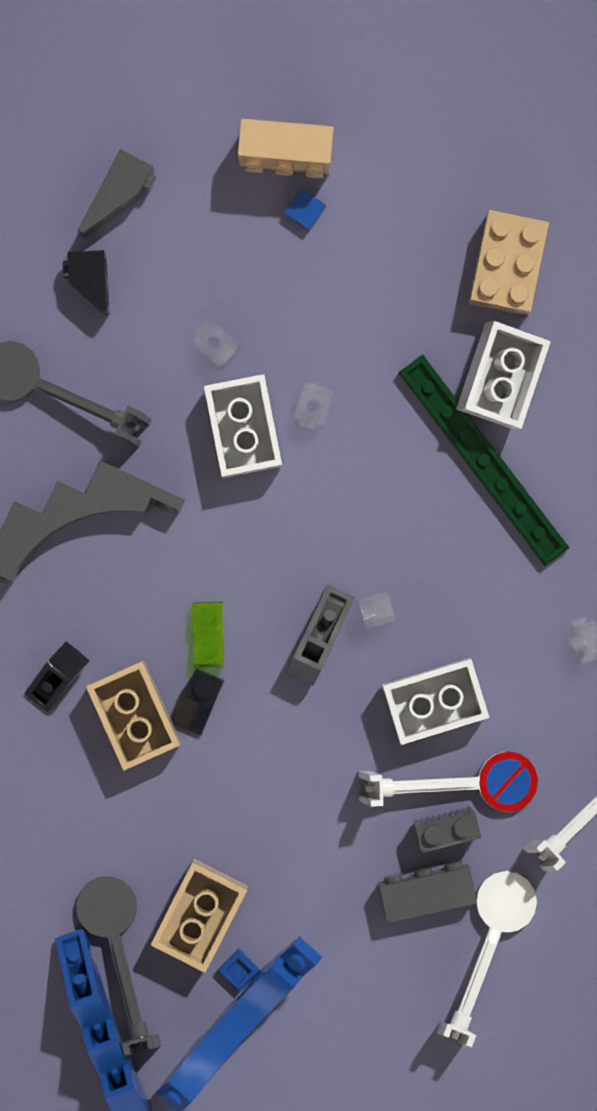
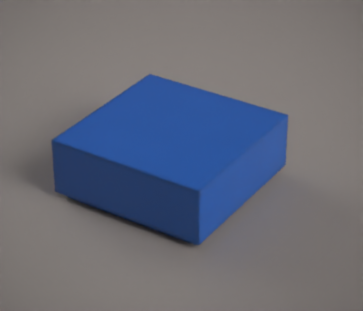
(305, 209)
(238, 969)

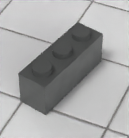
(427, 891)

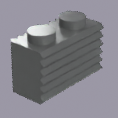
(447, 829)

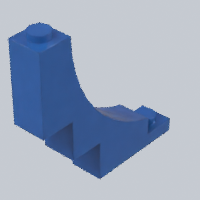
(237, 1022)
(100, 1032)

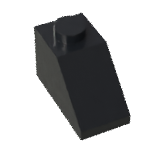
(89, 277)
(56, 676)
(198, 701)

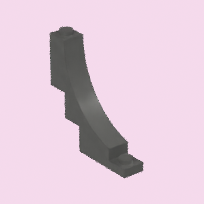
(108, 492)

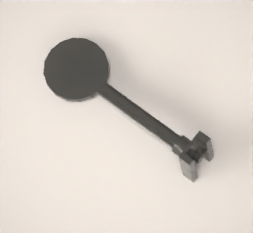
(21, 376)
(107, 910)

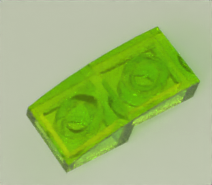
(208, 634)

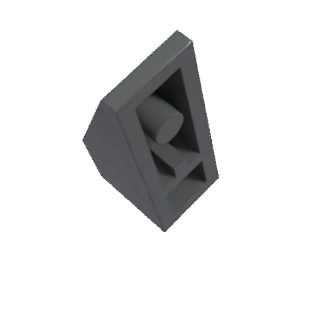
(120, 189)
(320, 635)

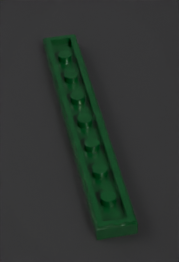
(483, 460)

